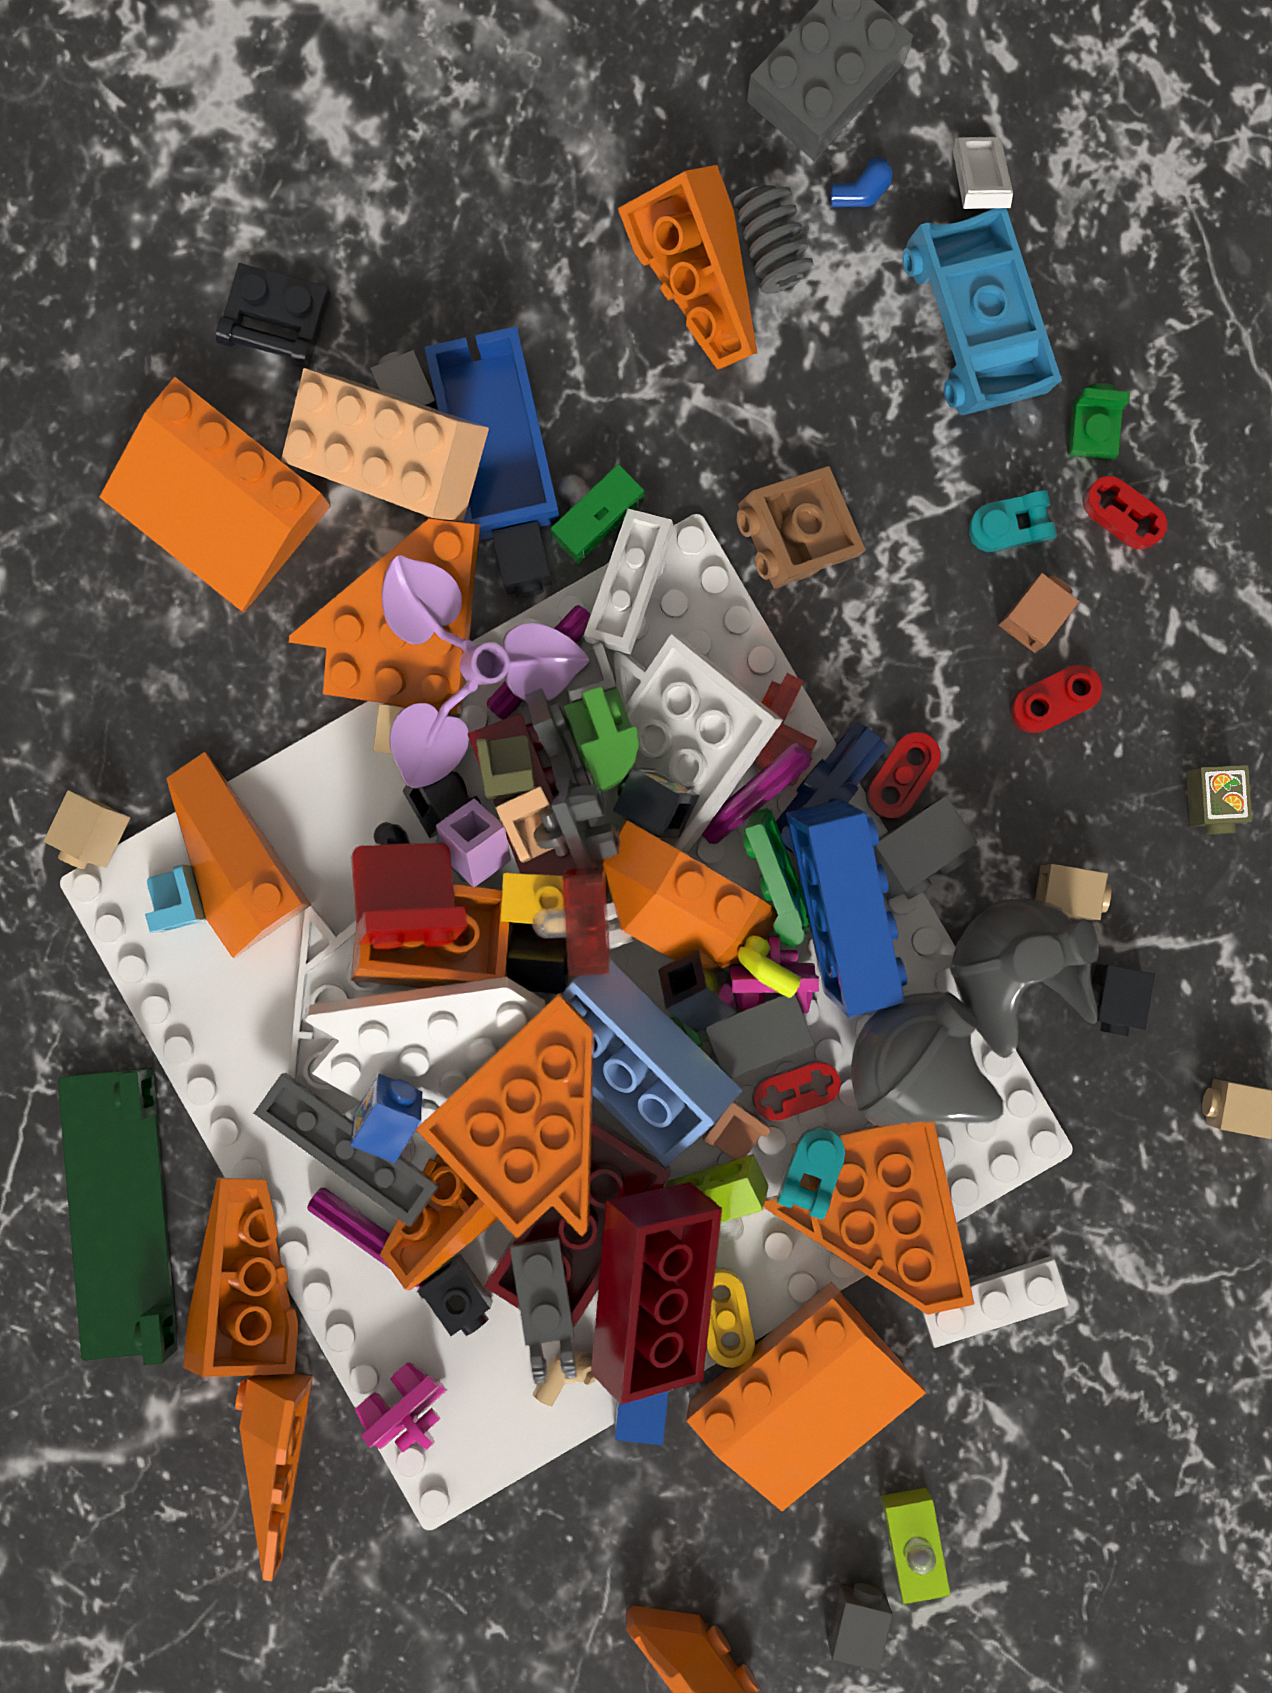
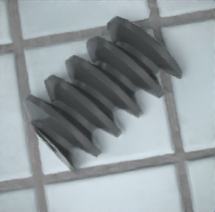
(772, 237)

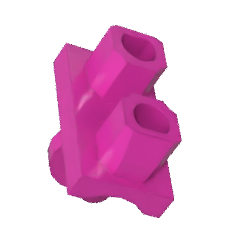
(752, 992)
(386, 1423)

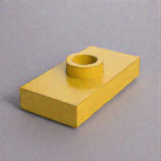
(529, 893)

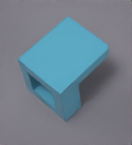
(174, 900)

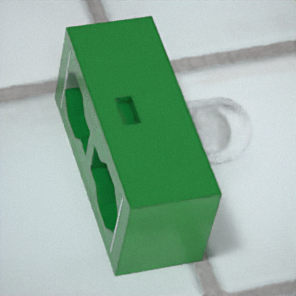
(594, 510)

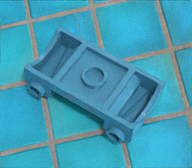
(985, 311)

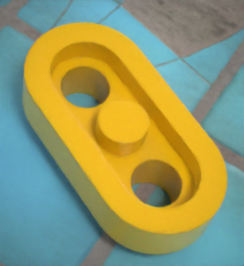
(730, 1316)

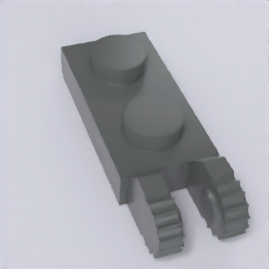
(544, 1303)

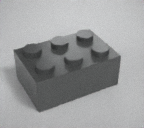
(828, 71)

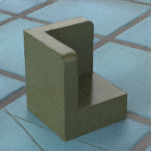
(506, 767)

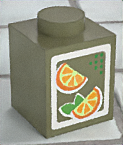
(1219, 798)

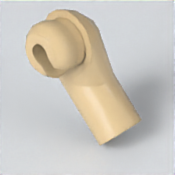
(555, 1380)

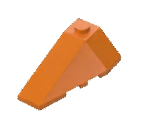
(694, 249)
(233, 864)
(440, 1231)
(240, 1297)
(271, 1440)

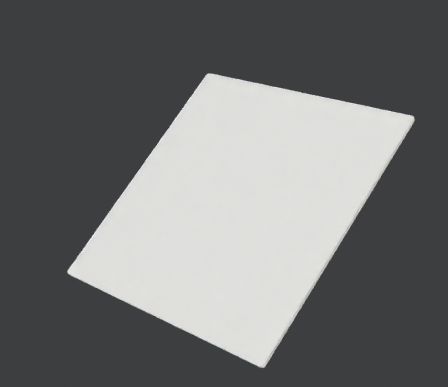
(229, 1026)

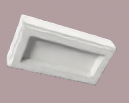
(982, 172)

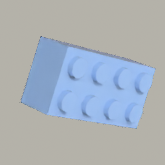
(648, 1066)

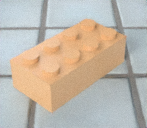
(384, 445)

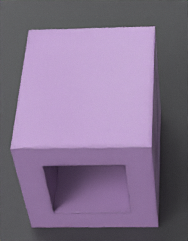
(475, 842)

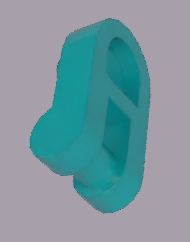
(996, 525)
(817, 1154)

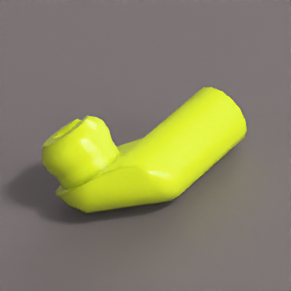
(768, 972)

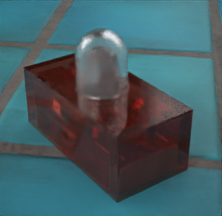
(581, 921)

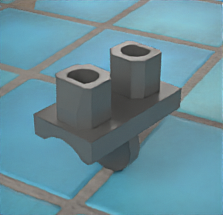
(568, 828)

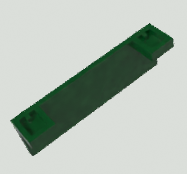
(117, 1215)

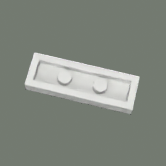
(629, 581)
(1000, 1302)

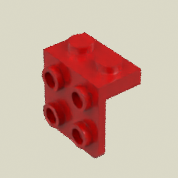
(405, 895)

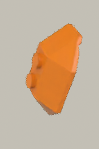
(679, 901)
(687, 1652)

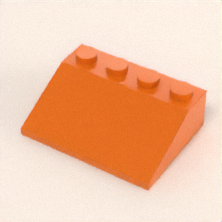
(212, 495)
(803, 1399)

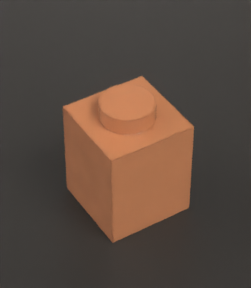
(1040, 611)

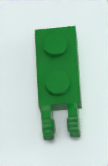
(778, 878)

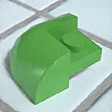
(603, 736)

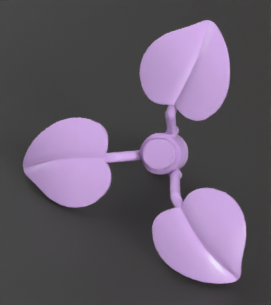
(416, 604)

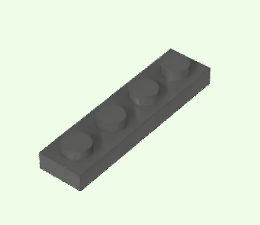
(327, 1137)

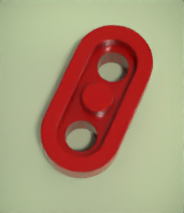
(1057, 697)
(902, 776)

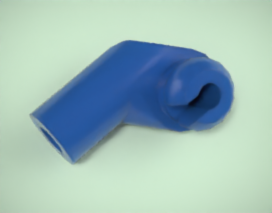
(866, 189)

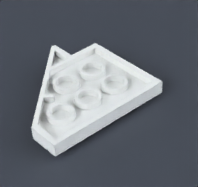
(692, 726)
(322, 978)
(420, 1036)

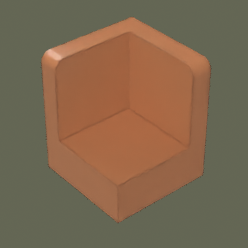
(736, 1131)

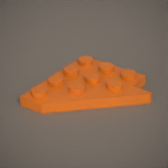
(363, 652)
(526, 1123)
(892, 1216)

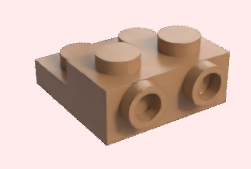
(799, 527)

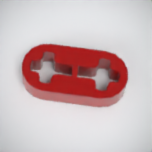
(1131, 504)
(799, 1101)

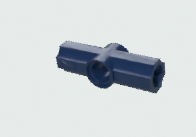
(836, 775)

